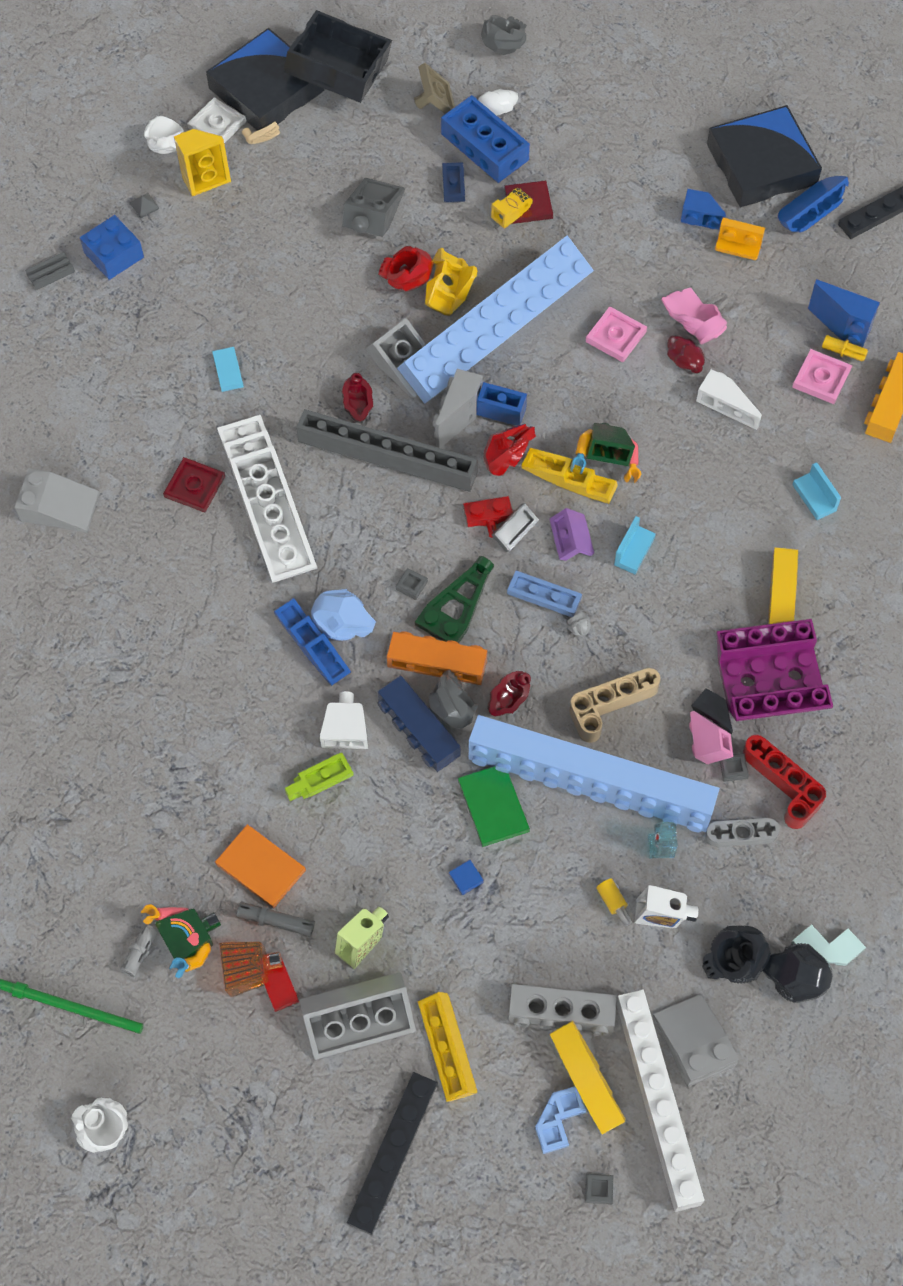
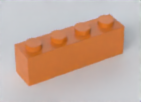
(433, 657)

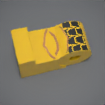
(510, 207)

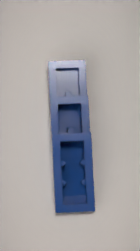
(312, 642)

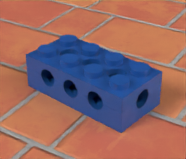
(485, 138)

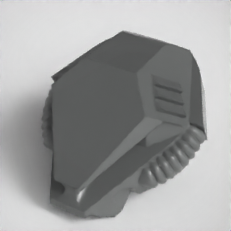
(503, 41)
(451, 701)

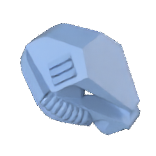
(341, 615)

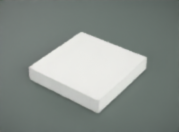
(217, 119)

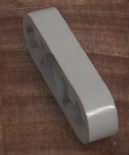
(761, 837)

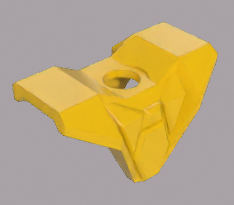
(444, 297)

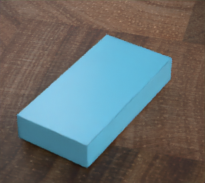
(227, 369)

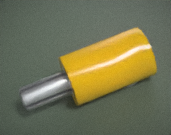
(614, 900)

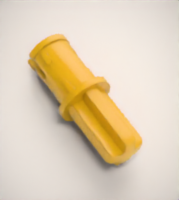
(844, 348)

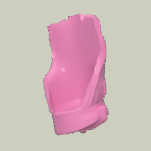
(696, 317)

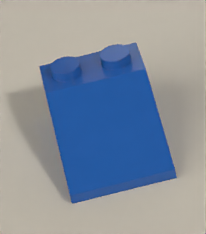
(843, 312)

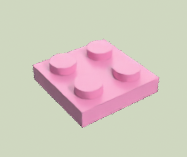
(616, 334)
(822, 376)

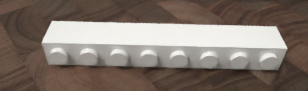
(659, 1101)

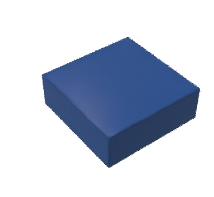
(466, 877)

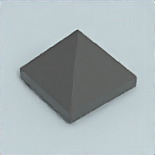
(144, 205)

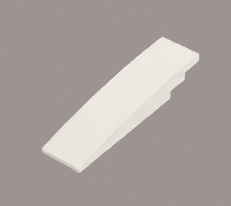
(267, 498)

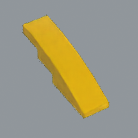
(557, 471)
(783, 585)
(587, 1077)

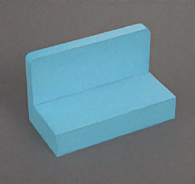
(817, 492)
(634, 547)

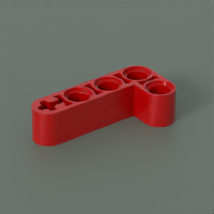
(780, 776)

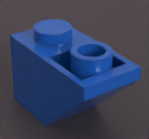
(702, 210)

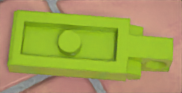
(319, 777)

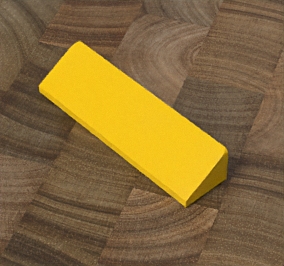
(447, 1046)

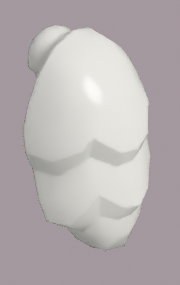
(499, 100)

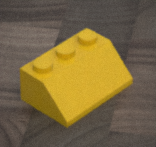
(202, 160)

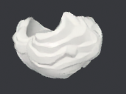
(161, 134)
(100, 1124)

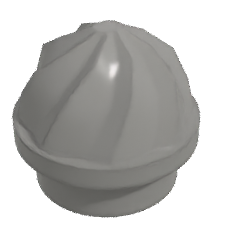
(579, 624)

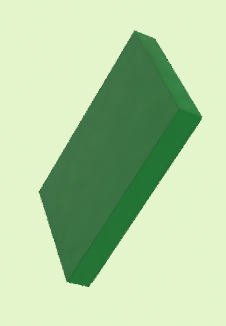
(493, 806)

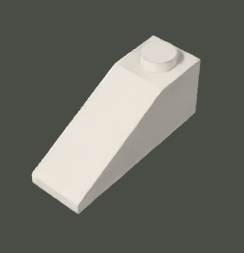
(726, 397)

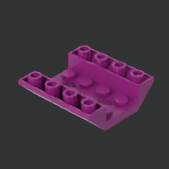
(767, 657)

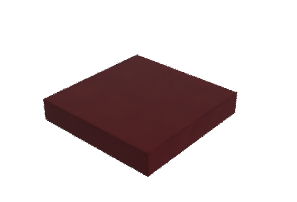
(541, 205)
(194, 484)

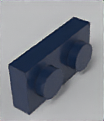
(453, 182)

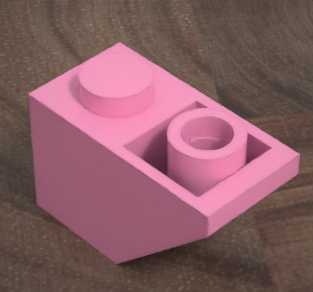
(709, 740)

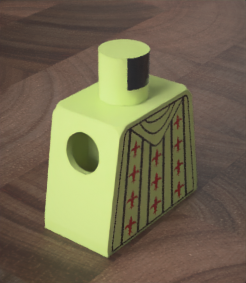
(360, 936)

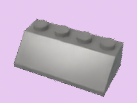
(357, 1015)

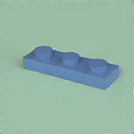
(544, 594)

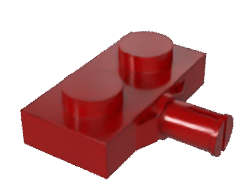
(487, 512)

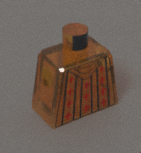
(246, 966)

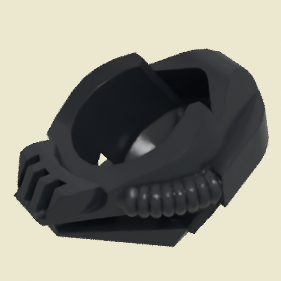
(737, 954)
(799, 973)

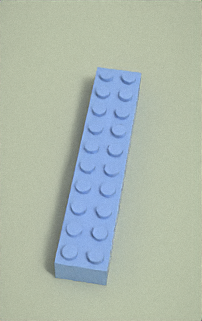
(495, 319)
(592, 774)

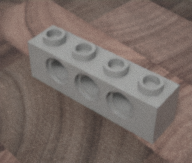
(576, 1001)

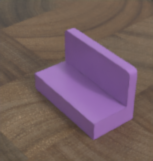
(571, 534)

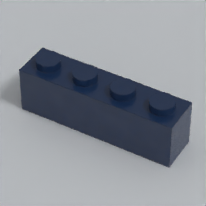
(418, 724)

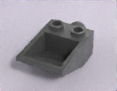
(372, 207)

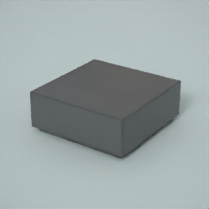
(411, 583)
(734, 768)
(599, 1189)

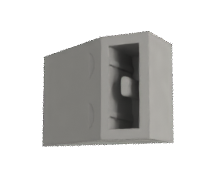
(458, 406)

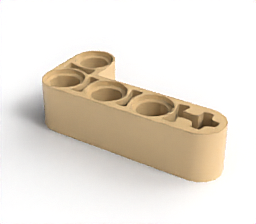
(616, 697)

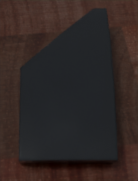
(714, 708)

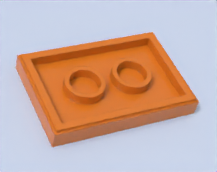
(260, 866)

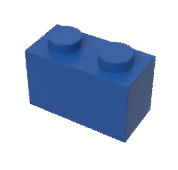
(501, 404)

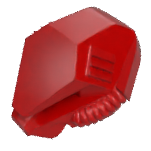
(409, 277)
(503, 452)

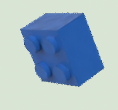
(111, 247)

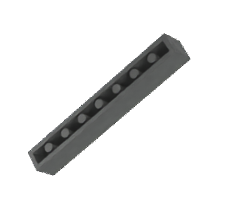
(387, 450)

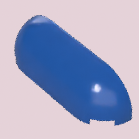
(813, 204)

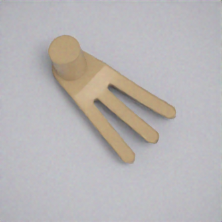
(261, 135)

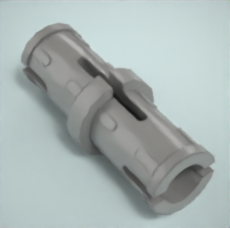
(139, 950)

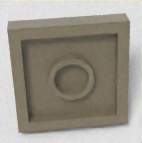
(436, 90)

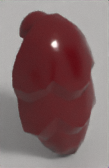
(685, 354)
(357, 397)
(509, 693)

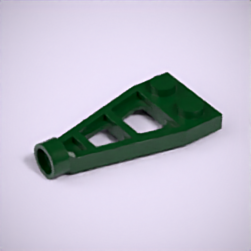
(442, 625)

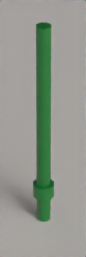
(21, 991)

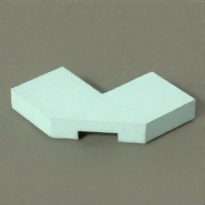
(839, 951)

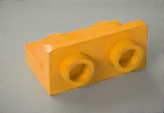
(740, 239)

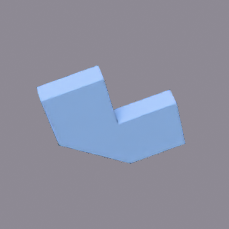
(549, 1127)

